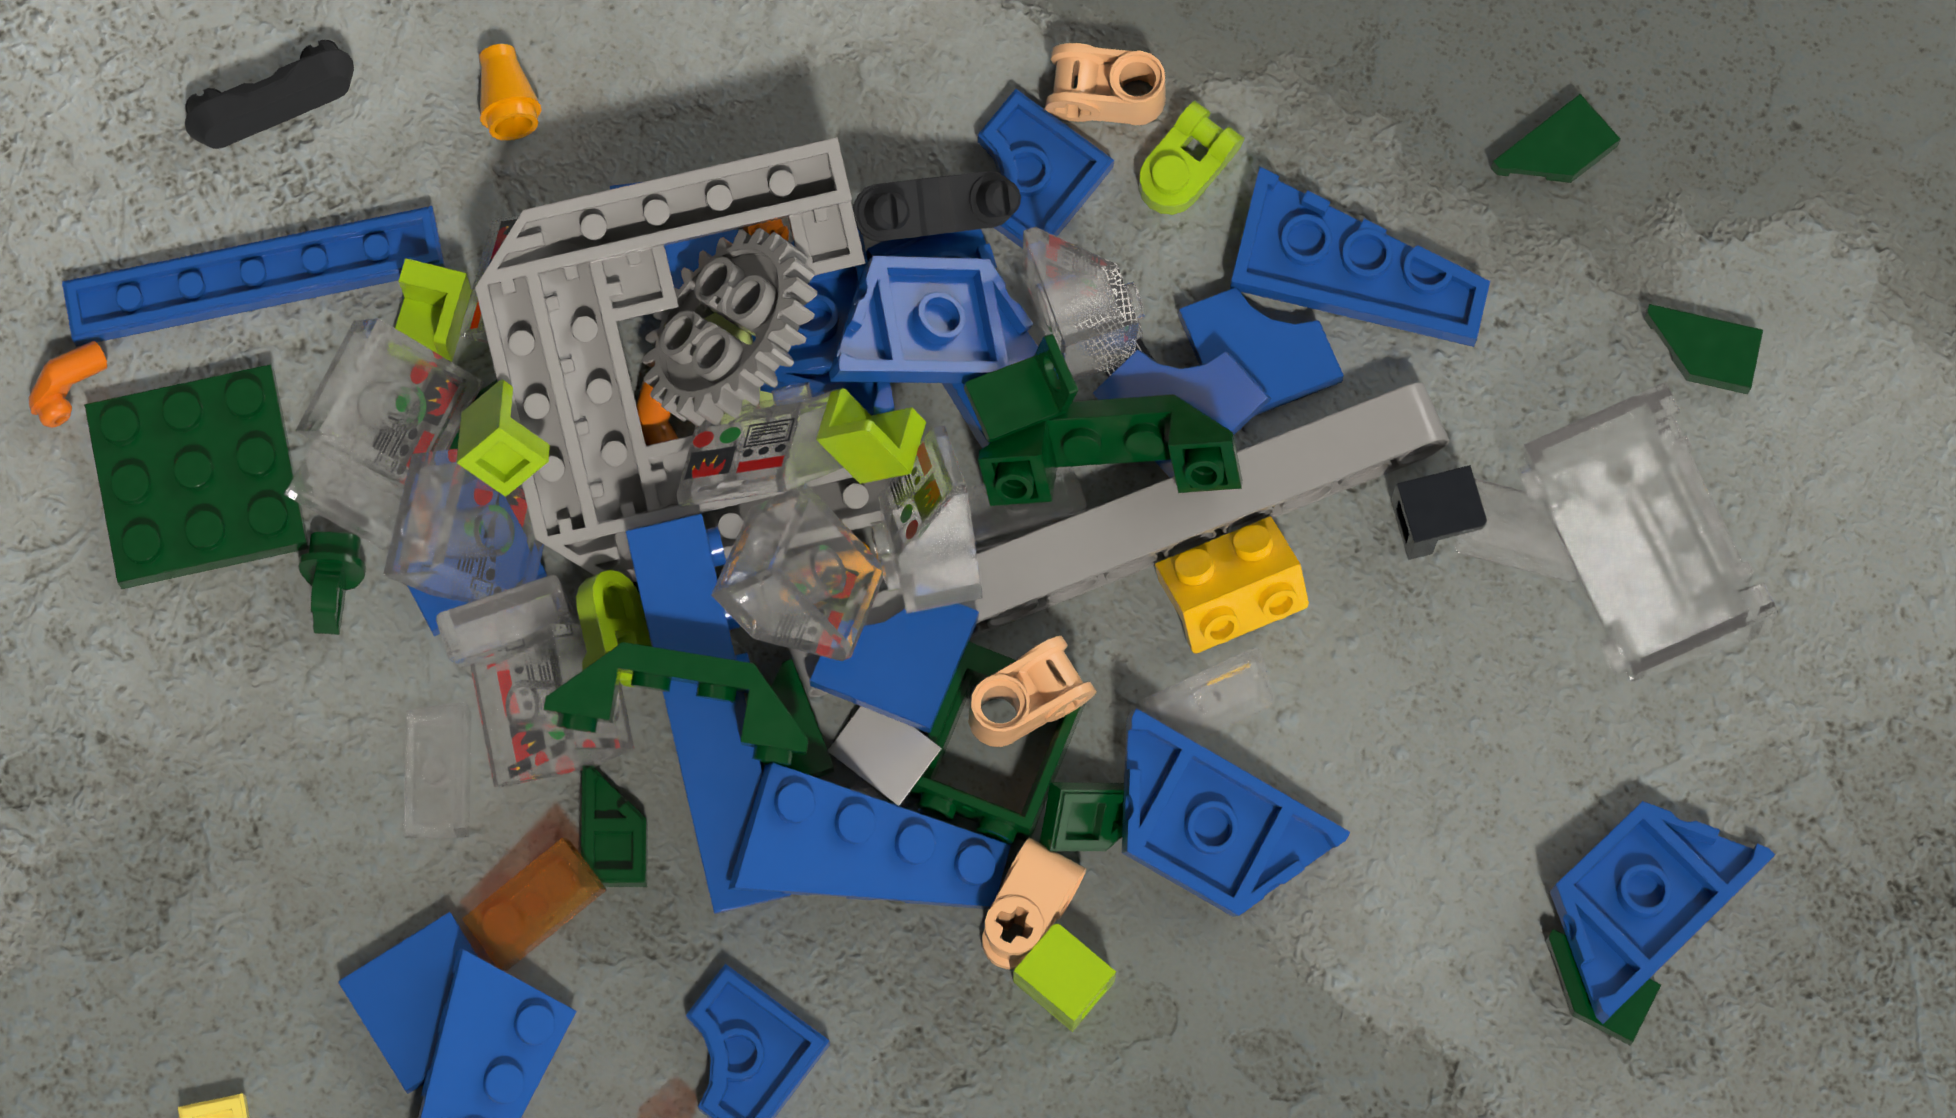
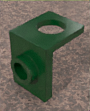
(1023, 392)

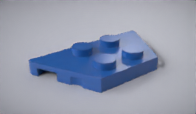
(930, 323)
(823, 334)
(1212, 821)
(1646, 898)

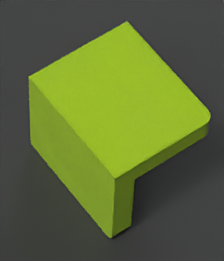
(433, 305)
(870, 444)
(496, 445)
(1064, 976)

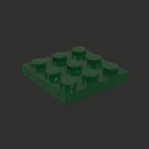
(195, 476)

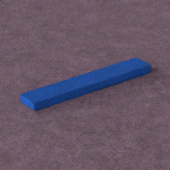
(249, 276)

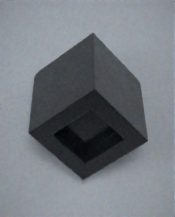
(1437, 509)

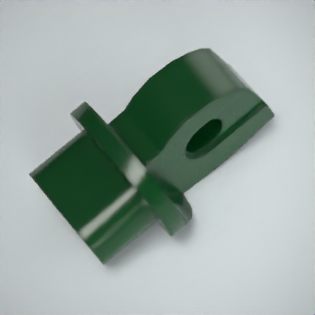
(331, 570)

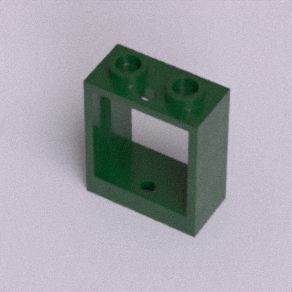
(946, 801)

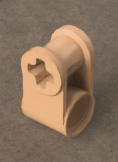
(1100, 85)
(1038, 686)
(1032, 896)

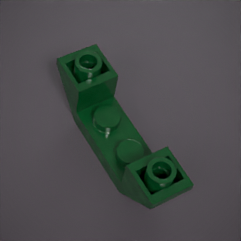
(1111, 432)
(593, 695)

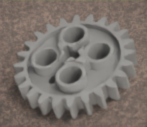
(757, 287)

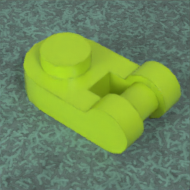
(1173, 178)
(610, 612)

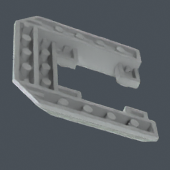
(556, 339)

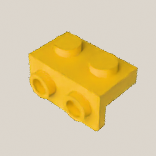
(1234, 584)

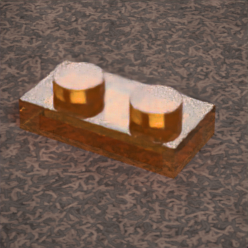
(534, 904)

